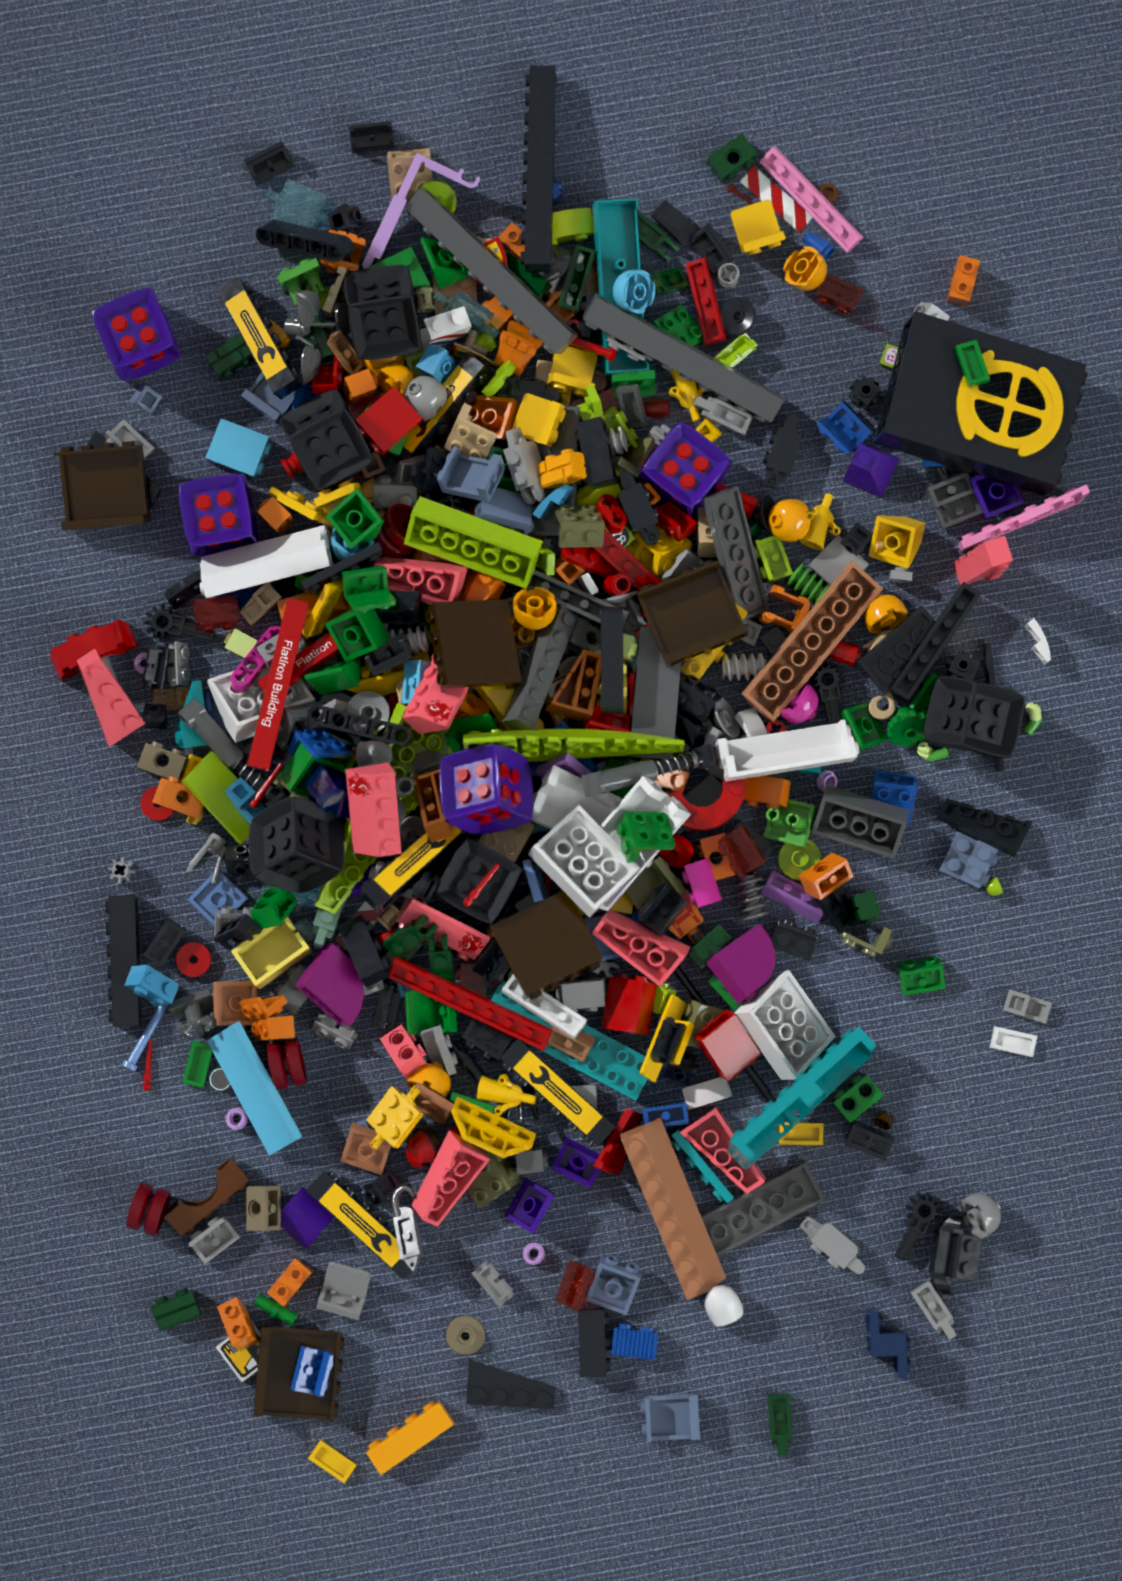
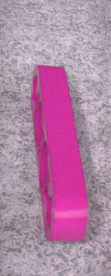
(252, 657)

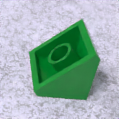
(442, 264)
(356, 520)
(335, 676)
(863, 726)

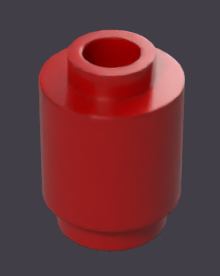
(616, 584)
(846, 653)

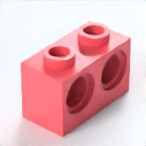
(404, 1051)

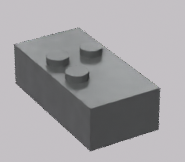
(860, 821)

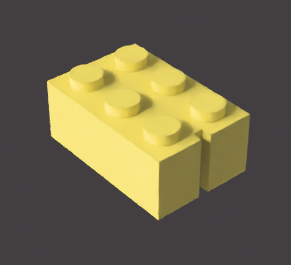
(271, 952)

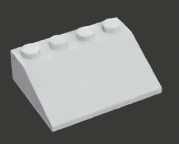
(242, 709)
(583, 860)
(785, 1026)

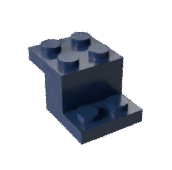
(887, 1343)

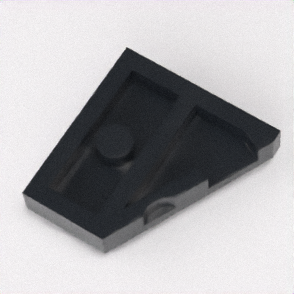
(838, 909)

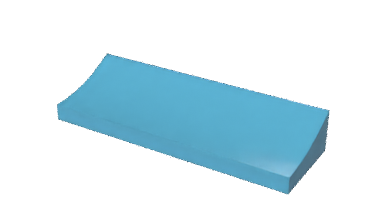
(254, 1088)

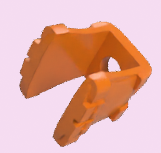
(355, 256)
(517, 346)
(802, 610)

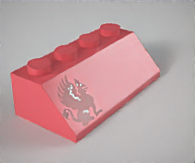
(429, 707)
(373, 810)
(462, 938)

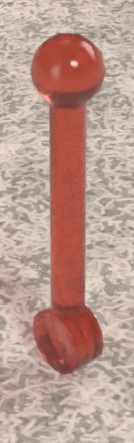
(732, 189)

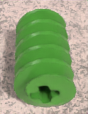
(807, 583)

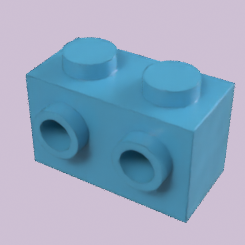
(436, 363)
(151, 985)

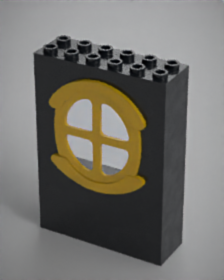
(934, 413)

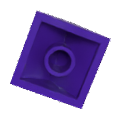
(995, 497)
(576, 1162)
(529, 1205)
(304, 1217)

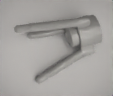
(213, 845)

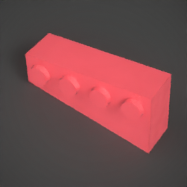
(984, 562)
(434, 579)
(111, 703)
(640, 946)
(712, 1137)
(448, 1178)

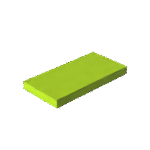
(208, 784)

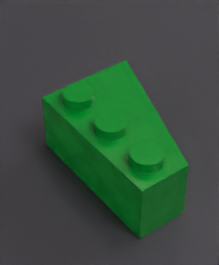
(408, 258)

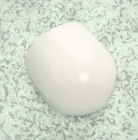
(723, 1305)

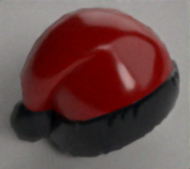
(422, 1147)

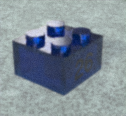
(329, 790)

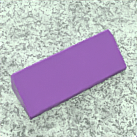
(791, 896)

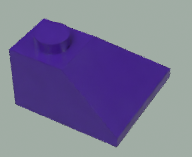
(870, 469)

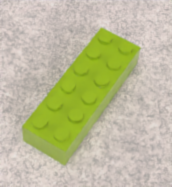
(473, 542)

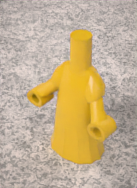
(686, 393)
(820, 520)
(503, 1092)

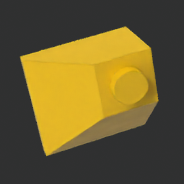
(896, 539)

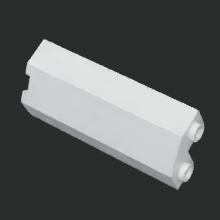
(266, 561)
(786, 751)
(563, 793)
(643, 797)

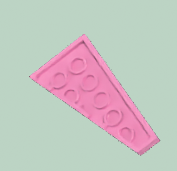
(1031, 514)

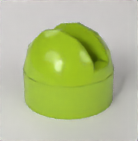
(993, 887)

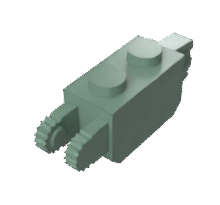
(325, 925)

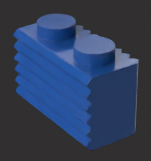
(669, 1114)
(634, 1342)

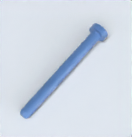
(144, 1038)

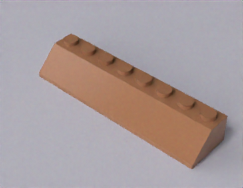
(811, 641)
(673, 1208)

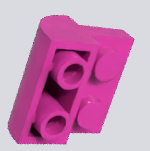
(702, 883)

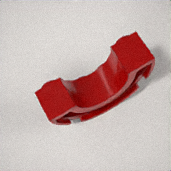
(107, 640)
(715, 814)

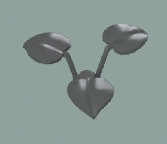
(308, 307)
(378, 752)

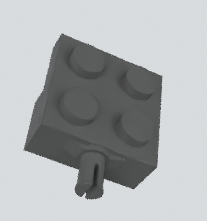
(953, 499)
(293, 719)

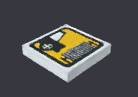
(243, 1362)

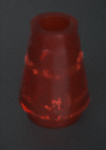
(657, 408)

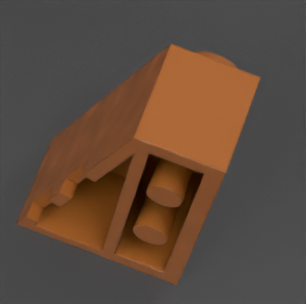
(578, 689)
(430, 805)

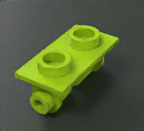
(737, 350)

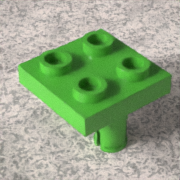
(307, 271)
(790, 823)

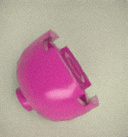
(802, 706)

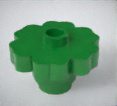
(906, 727)

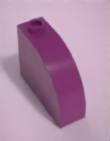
(745, 964)
(333, 985)

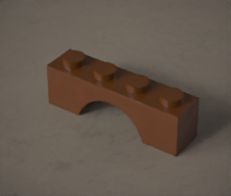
(186, 1214)

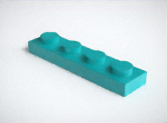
(695, 1160)

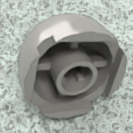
(426, 396)
(981, 1213)

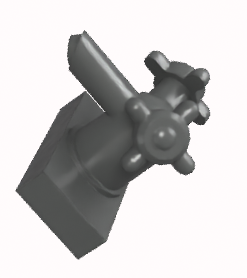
(191, 1008)

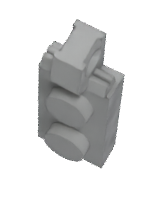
(724, 414)
(934, 1309)

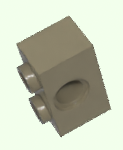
(151, 755)
(263, 1208)

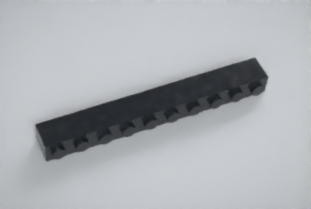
(540, 169)

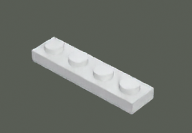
(547, 1009)

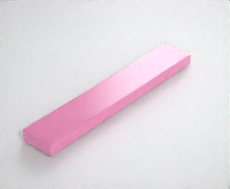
(811, 199)

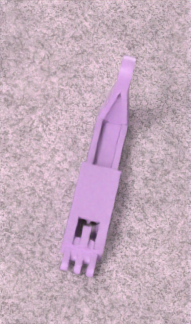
(399, 201)

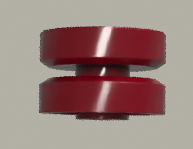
(394, 530)
(284, 1064)
(146, 1208)

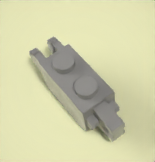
(522, 462)
(834, 1244)

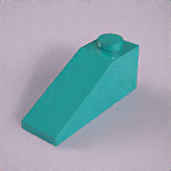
(186, 736)

